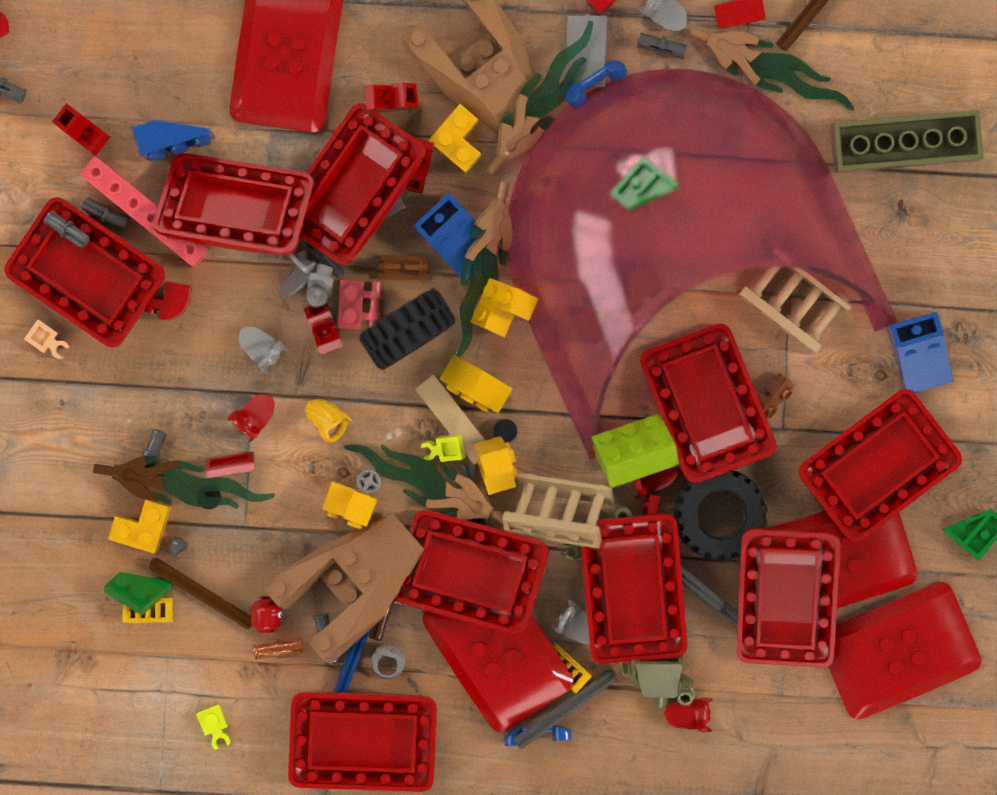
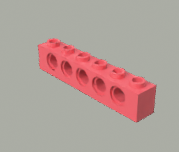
(138, 207)

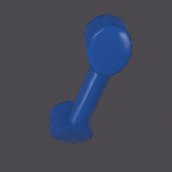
(576, 96)
(559, 733)

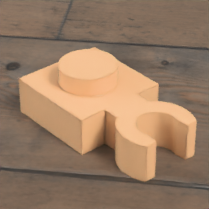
(44, 338)

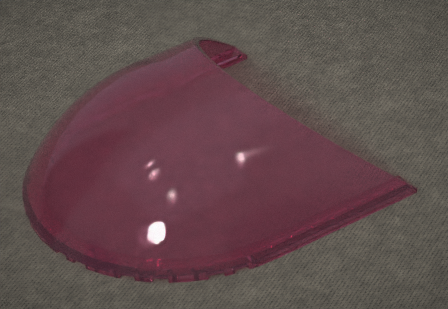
(745, 200)

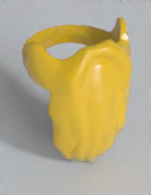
(325, 417)

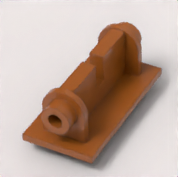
(403, 267)
(779, 392)

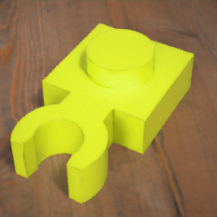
(447, 447)
(213, 721)

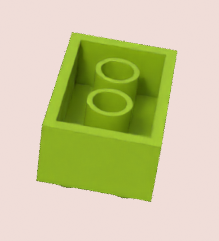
(635, 450)

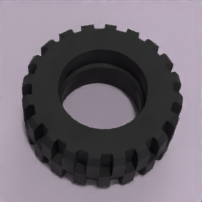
(407, 329)
(687, 520)

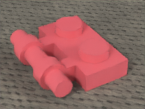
(351, 304)

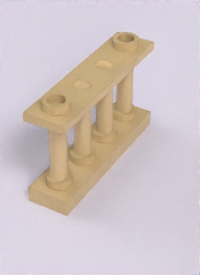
(791, 324)
(552, 529)

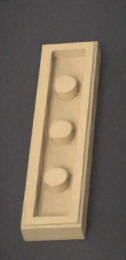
(450, 414)

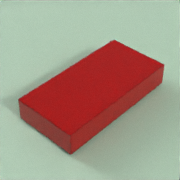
(739, 13)
(230, 464)

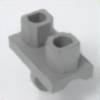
(320, 286)

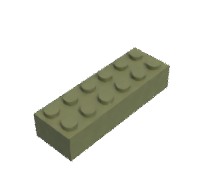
(906, 141)

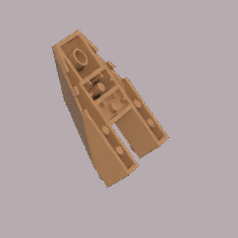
(485, 75)
(361, 571)

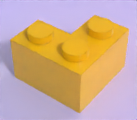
(451, 139)
(499, 306)
(475, 385)
(496, 464)
(350, 503)
(146, 532)

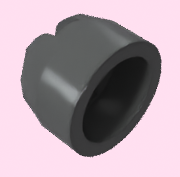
(176, 545)

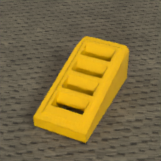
(126, 613)
(578, 667)

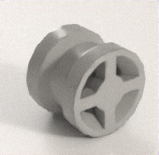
(363, 483)

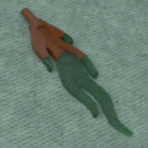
(171, 478)

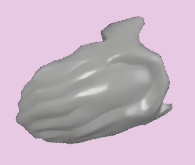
(666, 13)
(299, 277)
(260, 347)
(573, 623)
(391, 651)

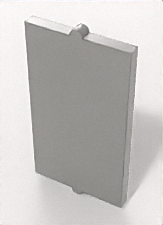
(594, 51)

